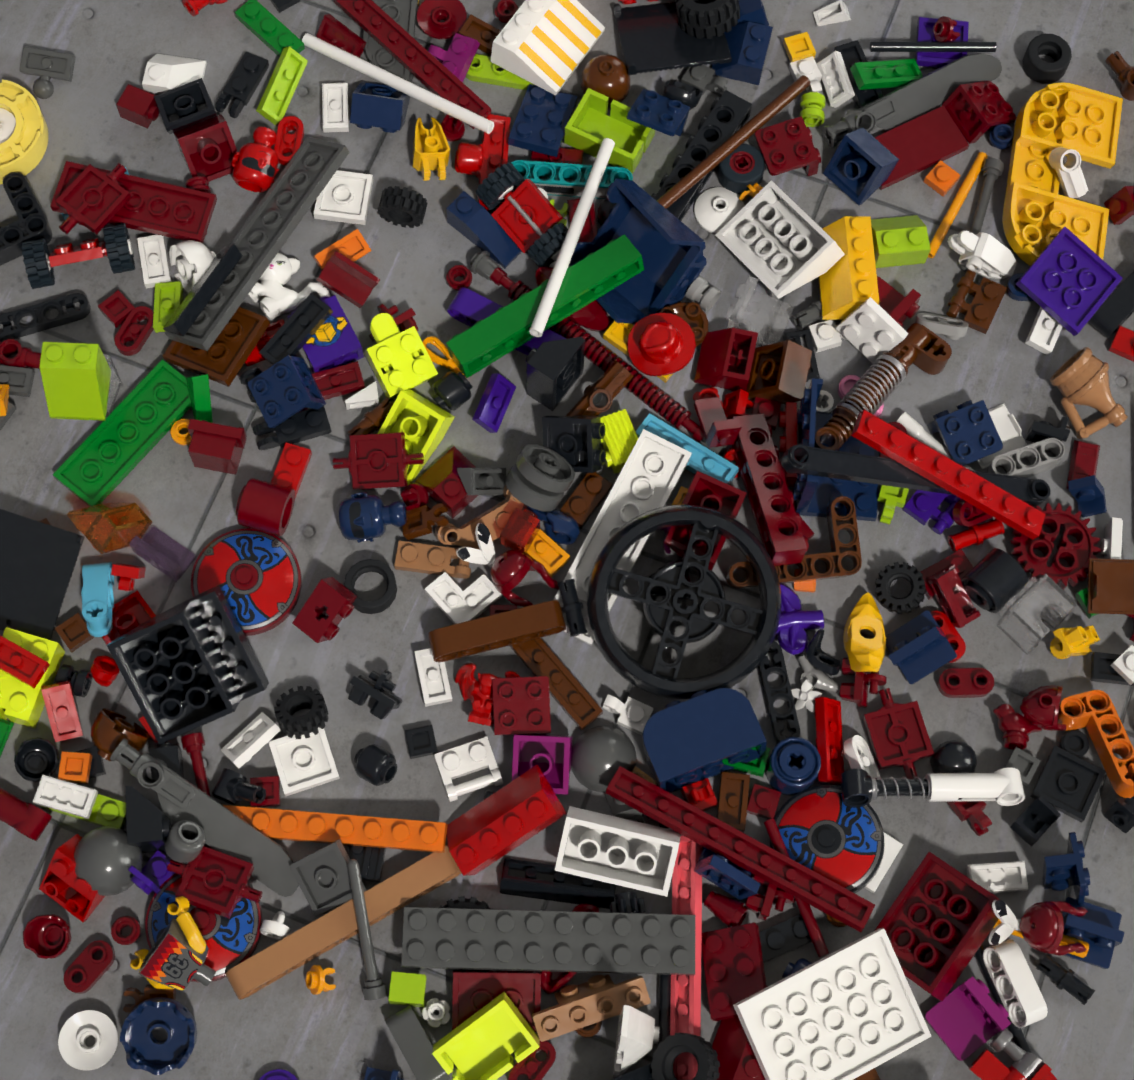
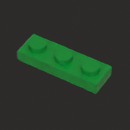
(267, 28)
(885, 73)

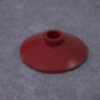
(435, 10)

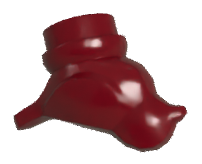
(1014, 726)

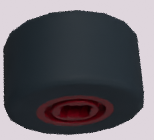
(741, 168)

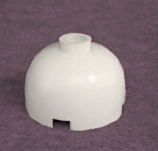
(192, 262)

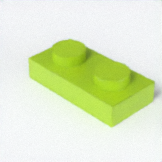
(166, 301)

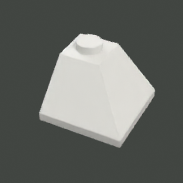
(170, 72)

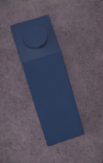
(481, 229)

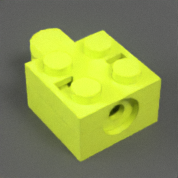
(399, 355)

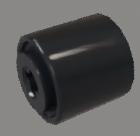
(994, 580)

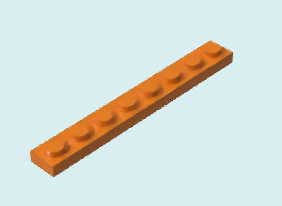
(350, 829)

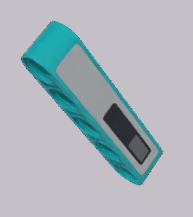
(559, 172)

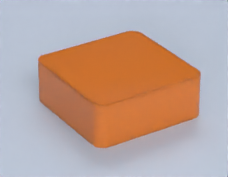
(804, 586)

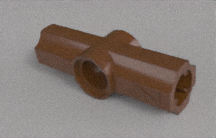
(609, 384)

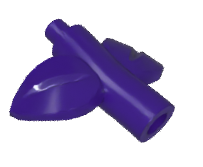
(794, 620)

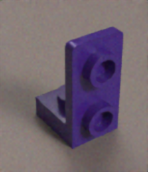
(152, 874)

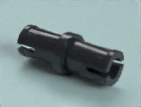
(572, 607)
(1065, 979)

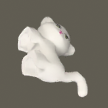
(279, 299)

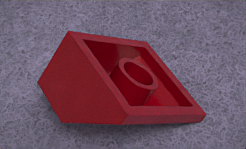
(445, 484)

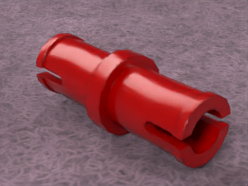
(975, 535)

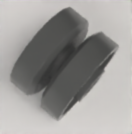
(539, 477)

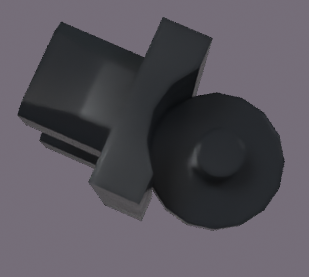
(364, 687)

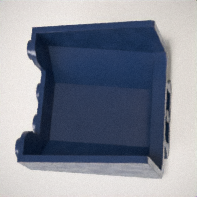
(667, 246)

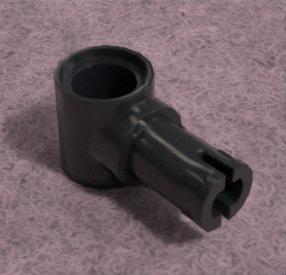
(235, 787)

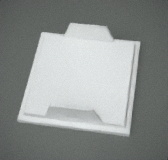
(1008, 431)

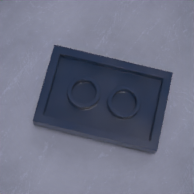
(542, 121)

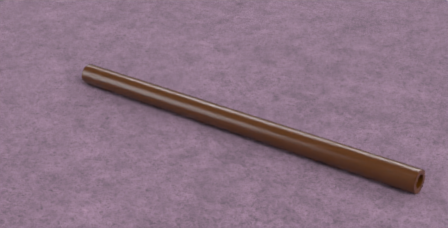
(734, 142)

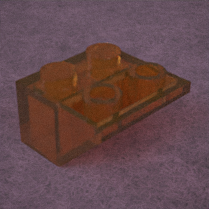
(111, 524)

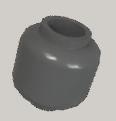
(184, 841)

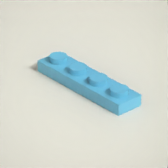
(702, 458)

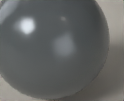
(599, 754)
(104, 860)

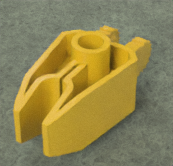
(430, 149)

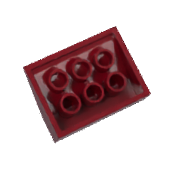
(938, 924)

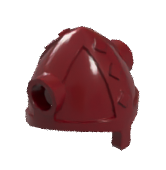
(1042, 707)

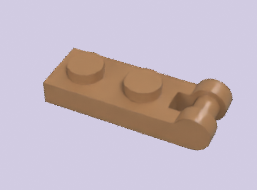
(430, 559)

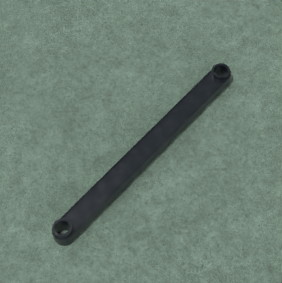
(891, 473)

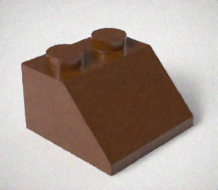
(779, 372)

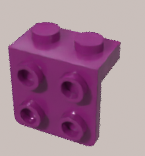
(967, 1018)

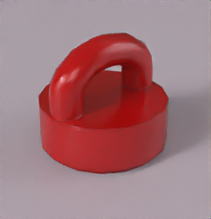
(104, 670)

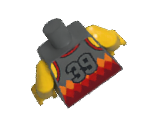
(177, 953)

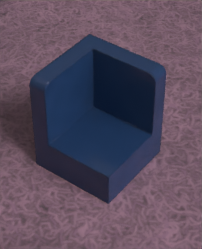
(753, 12)

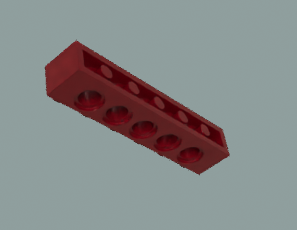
(768, 491)

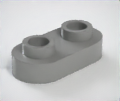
(949, 327)

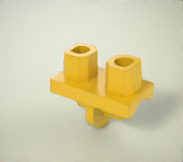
(1073, 641)

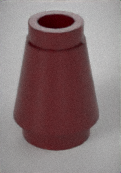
(726, 909)

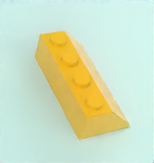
(854, 275)

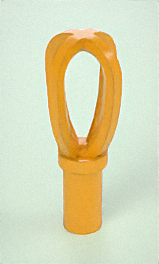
(449, 363)

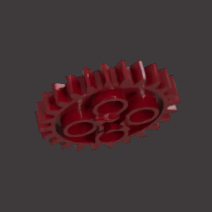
(1075, 554)

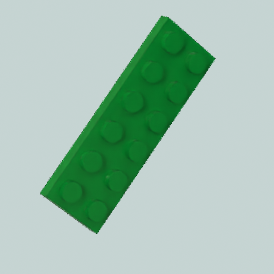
(126, 435)

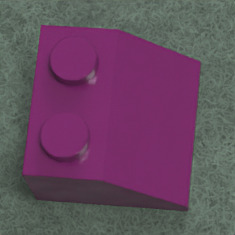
(549, 752)

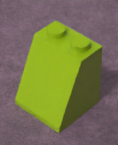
(75, 380)

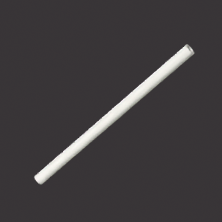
(398, 83)
(572, 237)

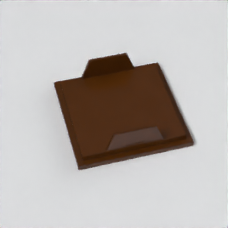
(1110, 586)

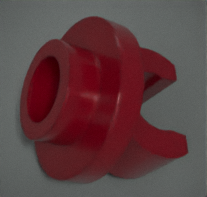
(944, 31)
(453, 128)
(414, 496)

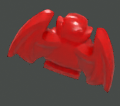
(478, 692)

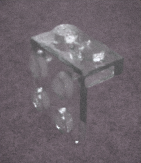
(759, 313)

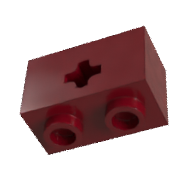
(313, 617)

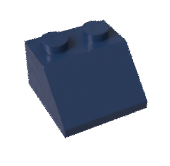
(748, 50)
(378, 107)
(860, 165)

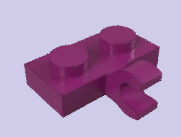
(458, 56)

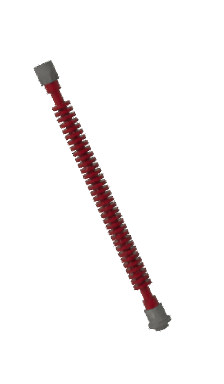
(599, 355)

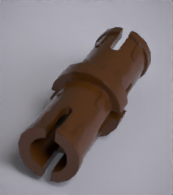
(372, 420)

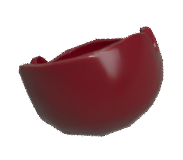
(47, 936)

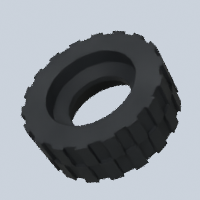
(679, 1043)

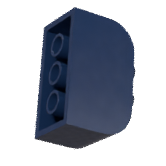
(695, 736)

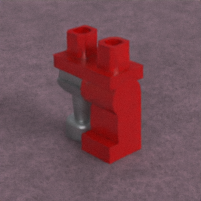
(1025, 1066)

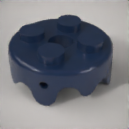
(151, 1054)

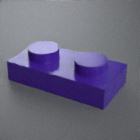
(494, 403)

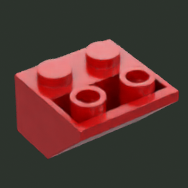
(63, 885)

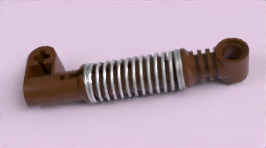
(882, 376)

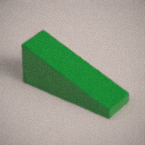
(200, 397)

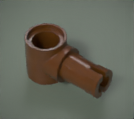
(1125, 74)

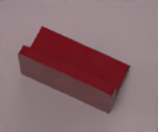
(347, 279)

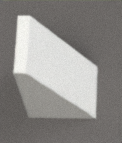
(832, 14)
(365, 398)

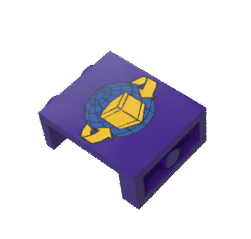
(334, 341)

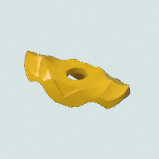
(865, 653)

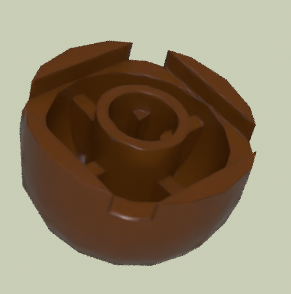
(606, 76)
(111, 728)

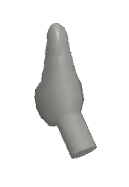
(816, 677)

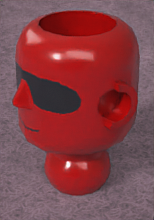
(256, 162)

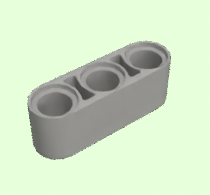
(1034, 454)

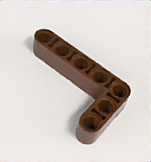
(832, 559)

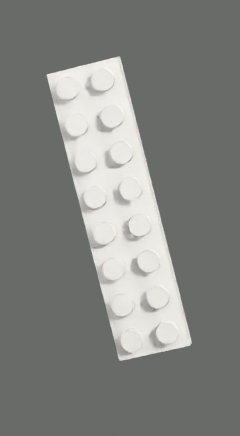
(640, 487)

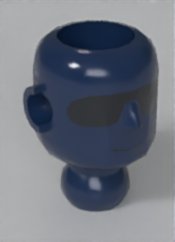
(366, 517)

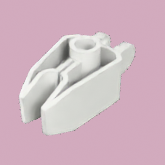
(983, 254)

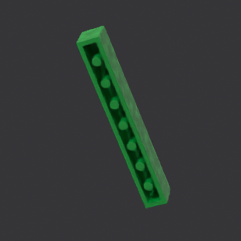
(511, 324)

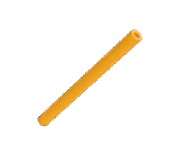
(957, 203)

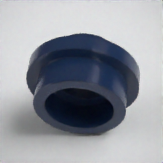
(1004, 131)

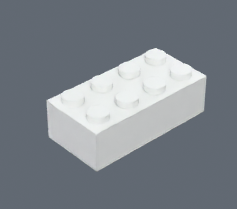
(618, 851)

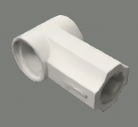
(1070, 174)

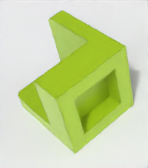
(407, 989)

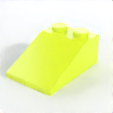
(421, 423)

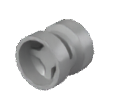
(703, 293)

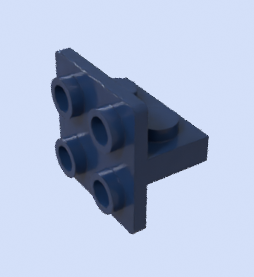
(919, 647)
(1068, 870)
(1096, 927)

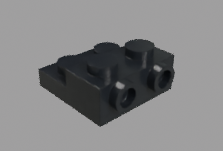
(576, 440)

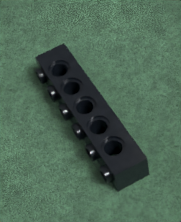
(729, 108)

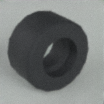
(1043, 71)

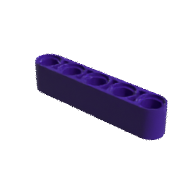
(471, 307)

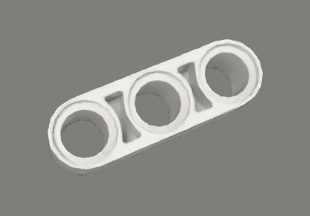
(1015, 983)

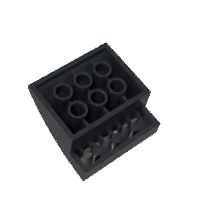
(188, 665)

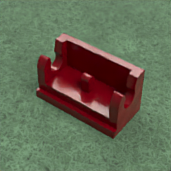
(953, 596)

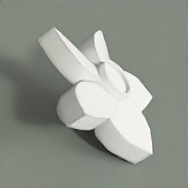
(806, 696)

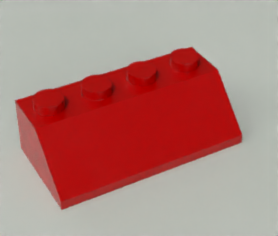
(503, 821)

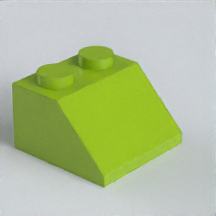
(900, 241)

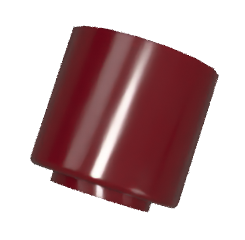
(265, 506)

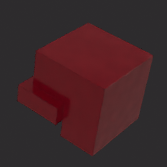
(216, 446)

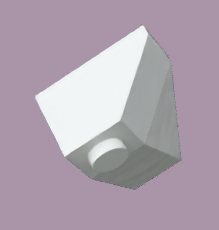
(634, 1038)

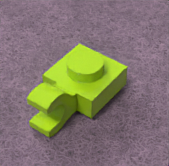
(891, 497)

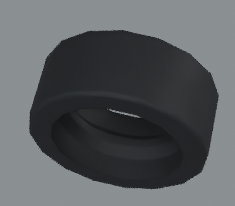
(383, 569)

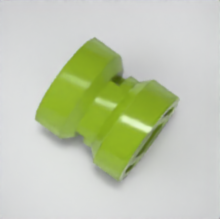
(812, 106)

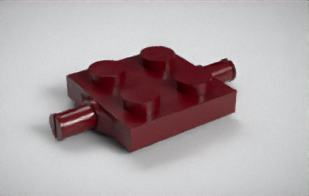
(93, 199)
(378, 460)
(898, 734)
(215, 881)

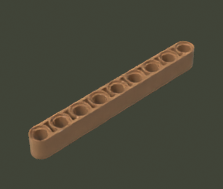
(341, 924)

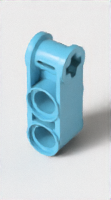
(97, 598)

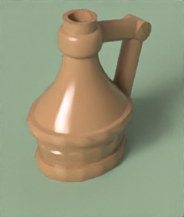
(1086, 382)

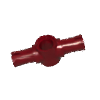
(24, 358)

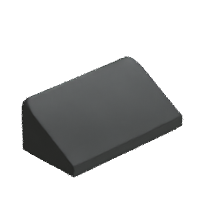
(483, 480)

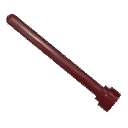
(193, 744)

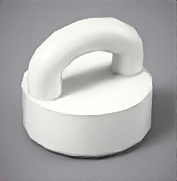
(275, 928)

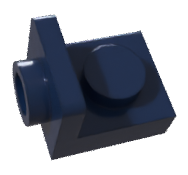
(1089, 495)

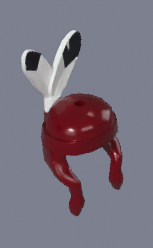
(507, 568)
(1040, 926)

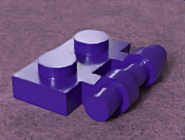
(925, 505)

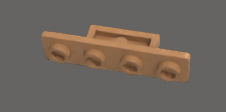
(589, 1004)

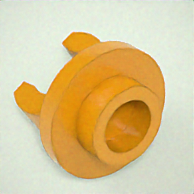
(754, 190)
(316, 979)

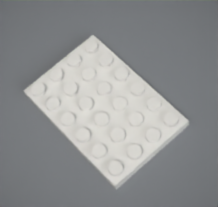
(835, 1015)

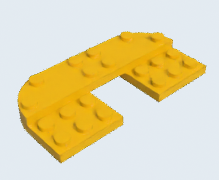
(1051, 119)

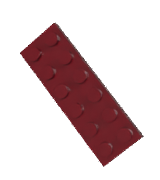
(153, 205)

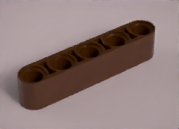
(496, 631)

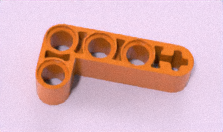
(1118, 770)

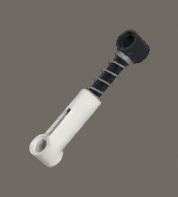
(1001, 786)

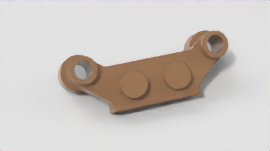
(493, 519)

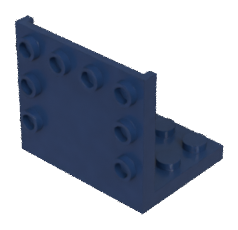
(816, 492)

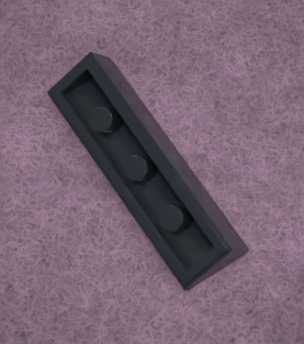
(203, 290)
(545, 883)

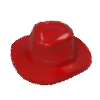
(661, 344)

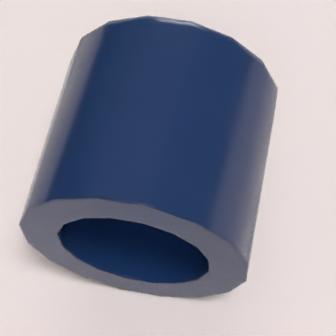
(793, 780)

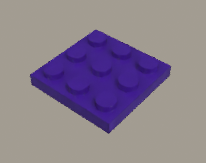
(1069, 281)

